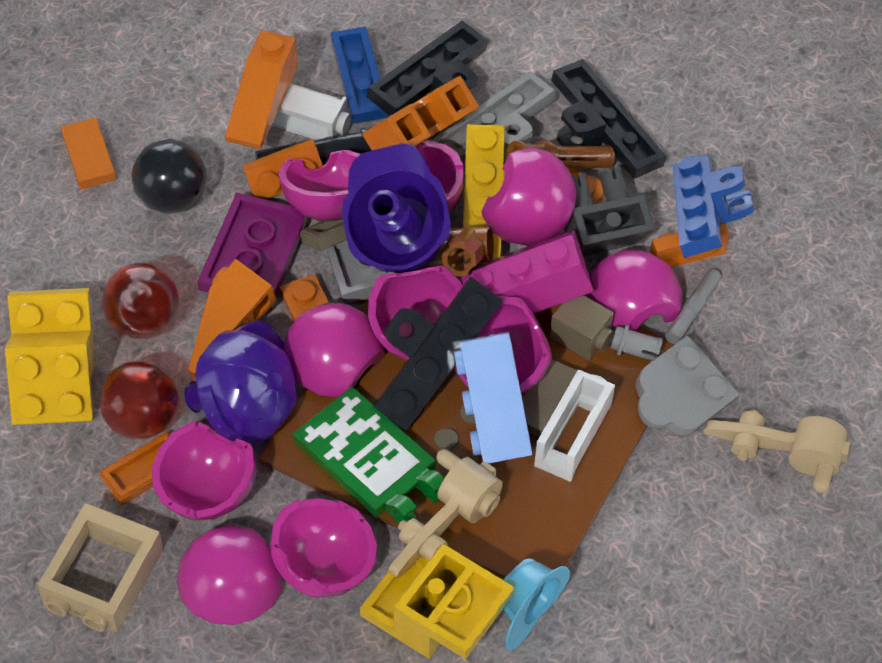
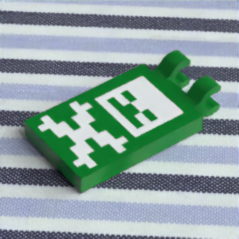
(369, 456)

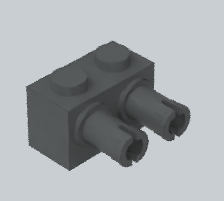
(609, 224)

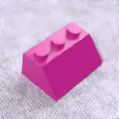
(538, 274)

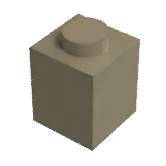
(582, 326)

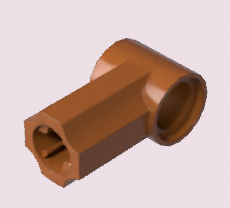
(467, 249)

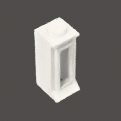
(312, 113)
(587, 392)

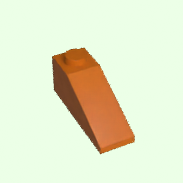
(262, 88)
(232, 301)

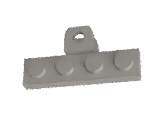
(508, 108)

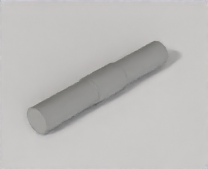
(693, 306)

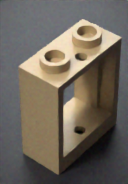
(116, 532)

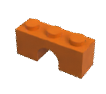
(424, 117)

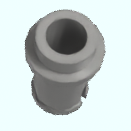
(635, 343)

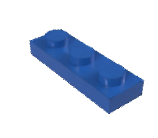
(357, 72)

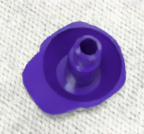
(395, 210)
(244, 383)

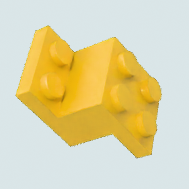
(50, 356)
(438, 603)

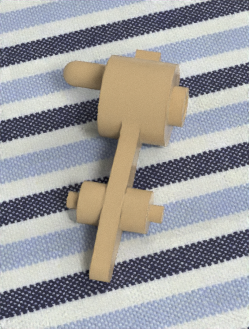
(814, 448)
(466, 490)

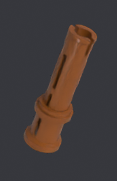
(572, 156)

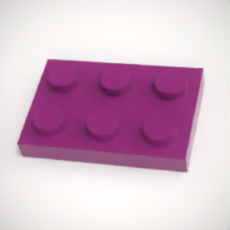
(259, 236)

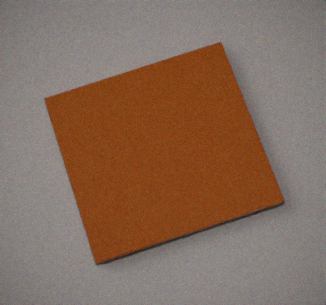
(537, 511)

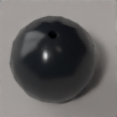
(169, 176)

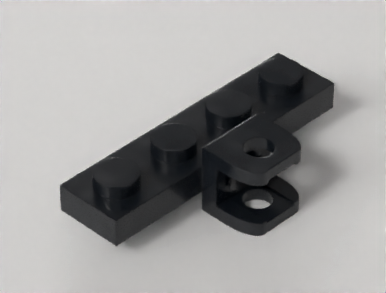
(430, 69)
(600, 118)
(432, 349)

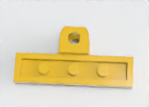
(482, 174)

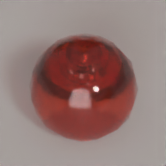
(150, 310)
(139, 400)

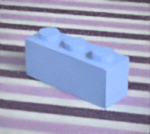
(493, 398)

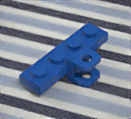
(702, 198)

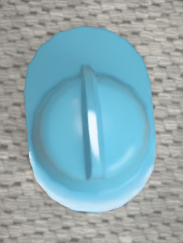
(534, 592)

